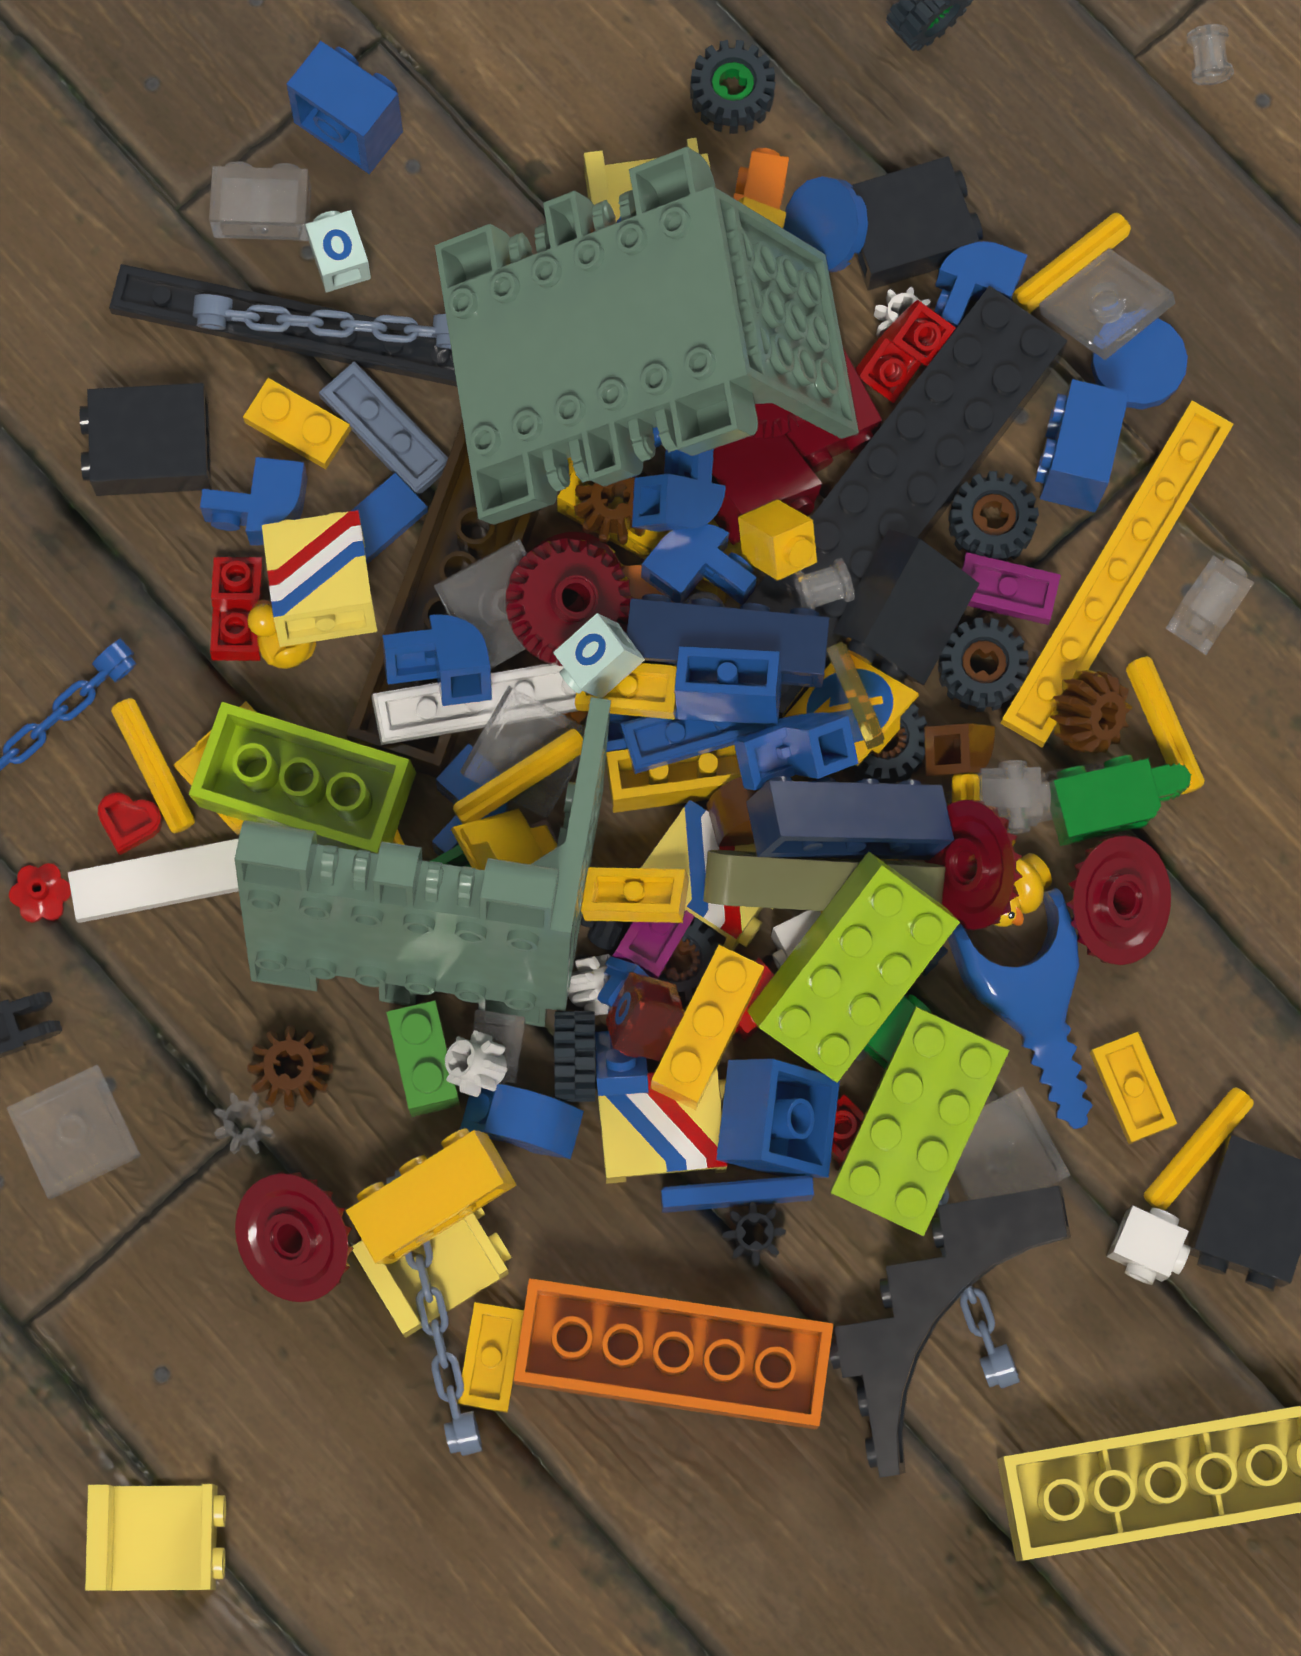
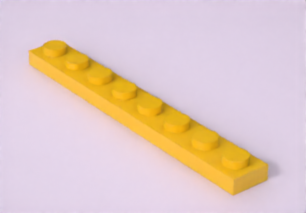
(1118, 569)

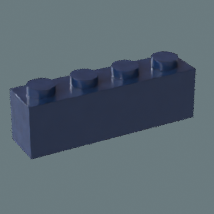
(662, 626)
(849, 819)

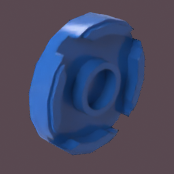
(828, 218)
(1145, 367)

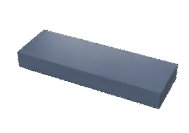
(384, 428)

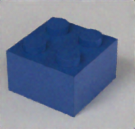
(345, 106)
(1081, 446)
(778, 1118)

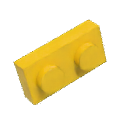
(297, 423)
(643, 693)
(635, 895)
(1133, 1088)
(491, 1357)

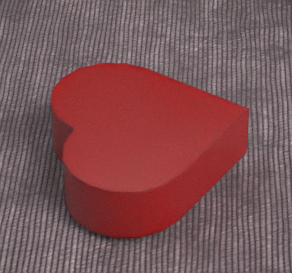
(129, 821)

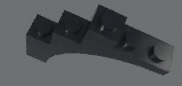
(886, 1351)

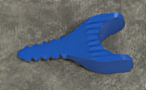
(1035, 1003)

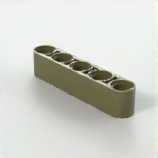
(797, 883)

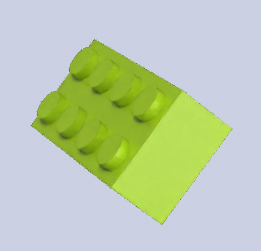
(301, 780)
(852, 967)
(919, 1121)

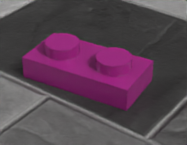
(1012, 588)
(652, 944)

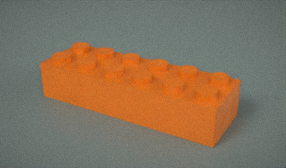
(673, 1354)

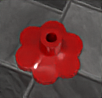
(46, 902)

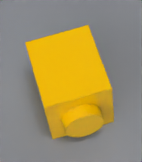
(777, 539)

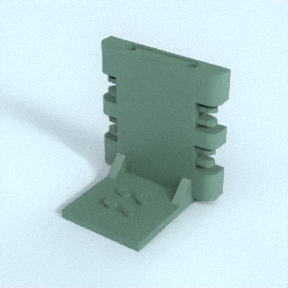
(632, 329)
(420, 924)

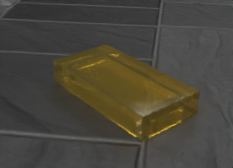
(856, 695)

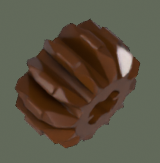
(595, 509)
(1091, 711)
(297, 1052)

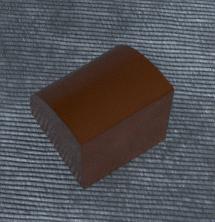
(958, 748)
(730, 814)

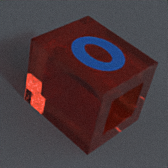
(644, 1016)

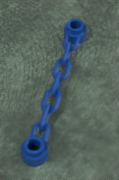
(113, 662)

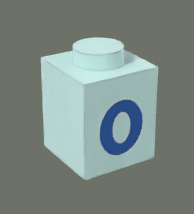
(338, 250)
(597, 657)

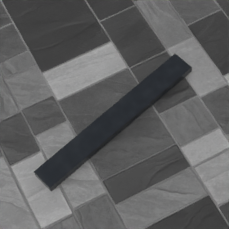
(170, 302)

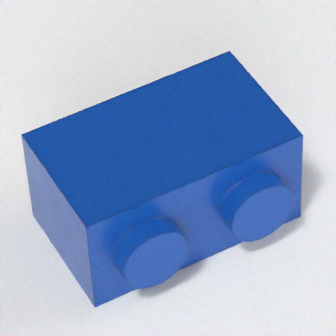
(728, 685)

